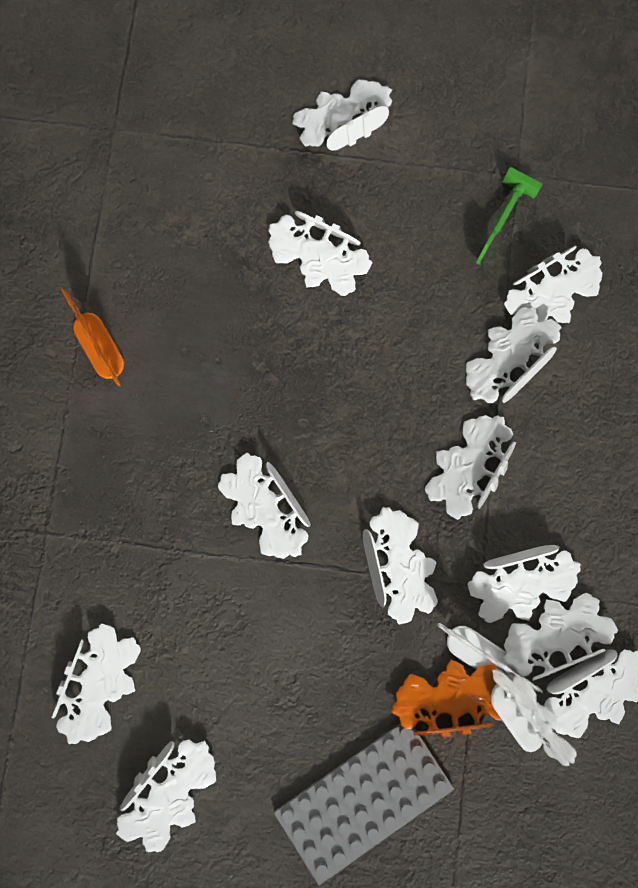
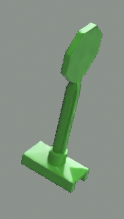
(521, 184)

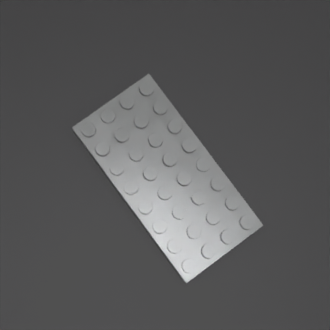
(363, 802)

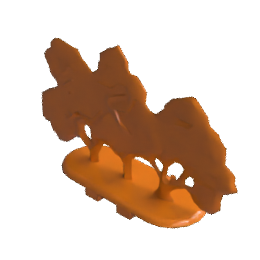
(96, 343)
(454, 695)

